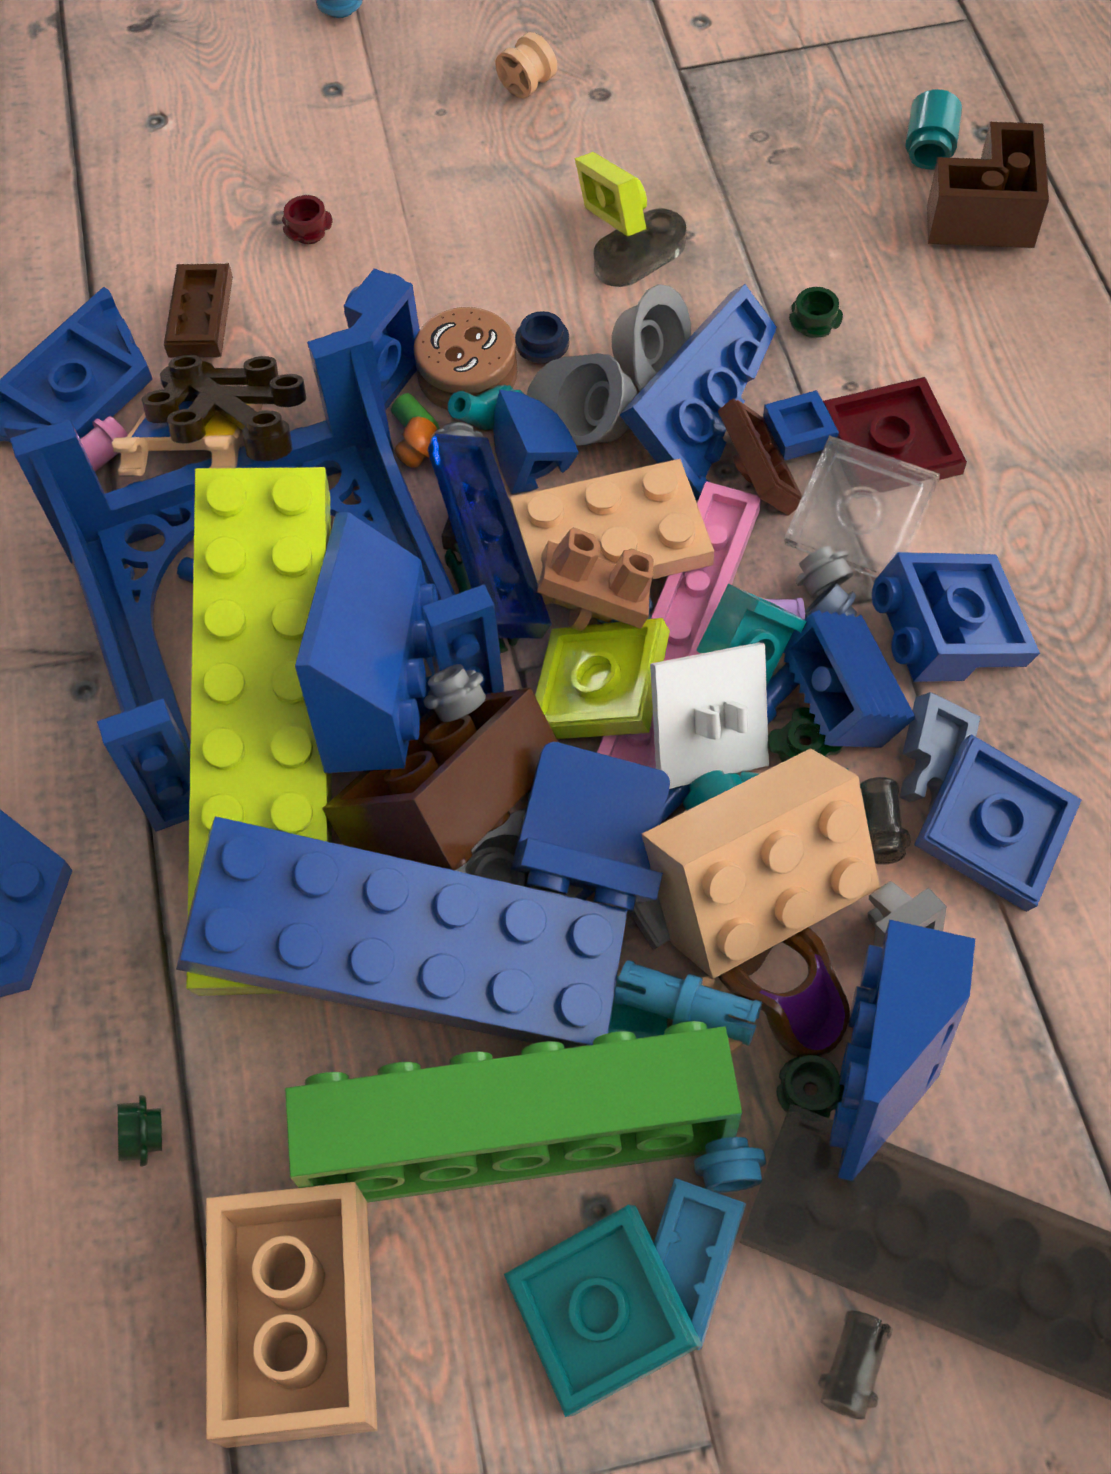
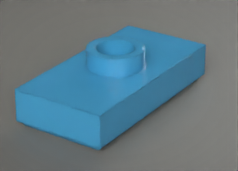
(697, 1245)

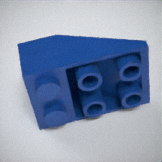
(899, 1034)

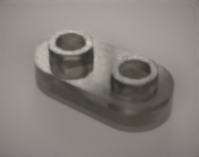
(626, 260)

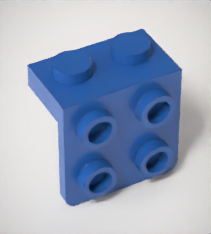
(589, 825)

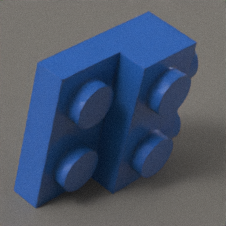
(390, 315)
(952, 615)

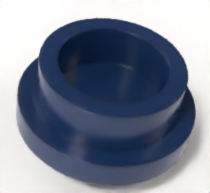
(542, 337)

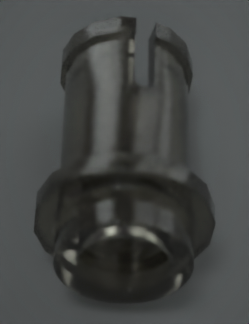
(884, 820)
(855, 1366)

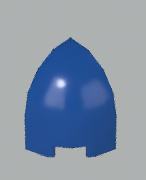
(529, 440)

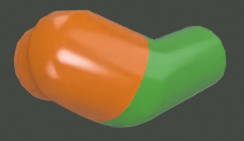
(418, 430)

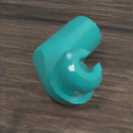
(476, 410)

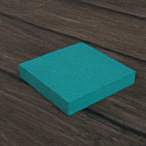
(602, 1310)

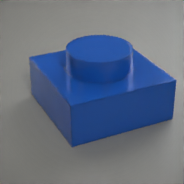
(799, 424)

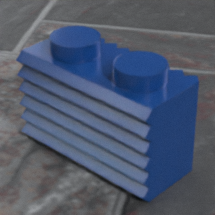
(847, 681)

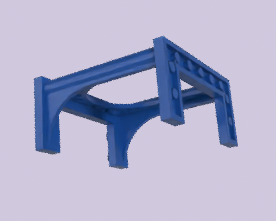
(96, 527)

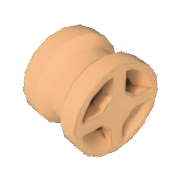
(526, 65)

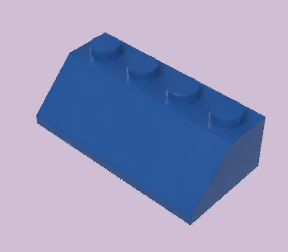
(365, 650)

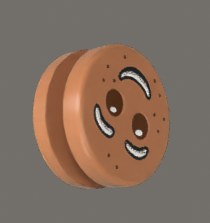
(464, 352)

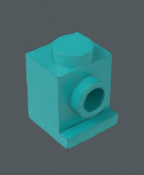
(749, 619)

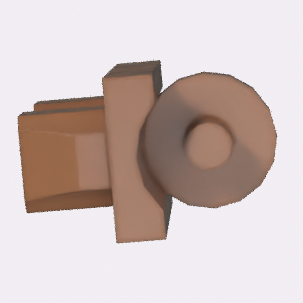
(593, 586)

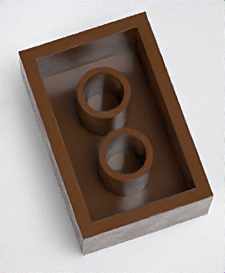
(453, 785)

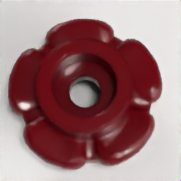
(306, 219)

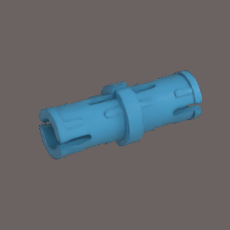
(687, 1001)

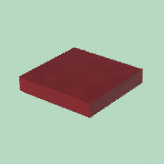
(900, 423)

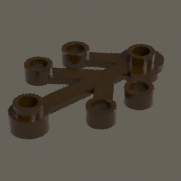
(196, 380)

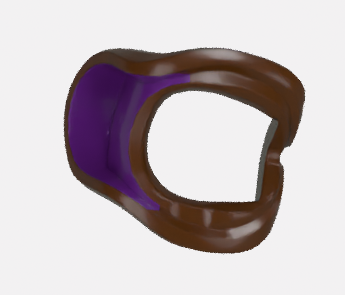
(811, 1015)

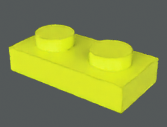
(612, 193)

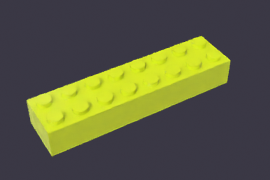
(251, 734)

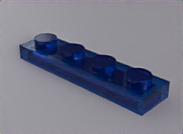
(488, 533)

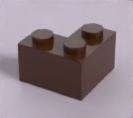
(993, 197)

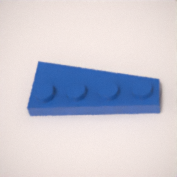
(679, 405)

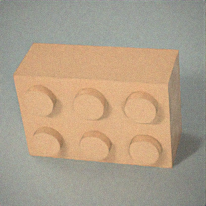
(762, 861)
(288, 1316)

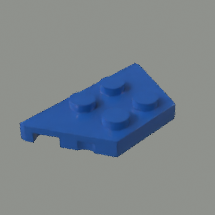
(76, 373)
(30, 897)

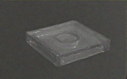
(861, 506)

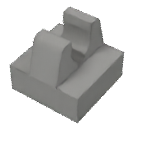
(895, 904)

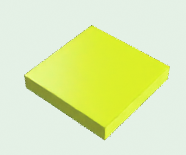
(600, 678)

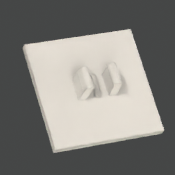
(710, 713)

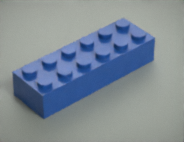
(401, 937)

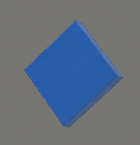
(998, 823)

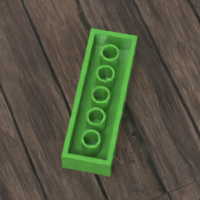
(515, 1114)

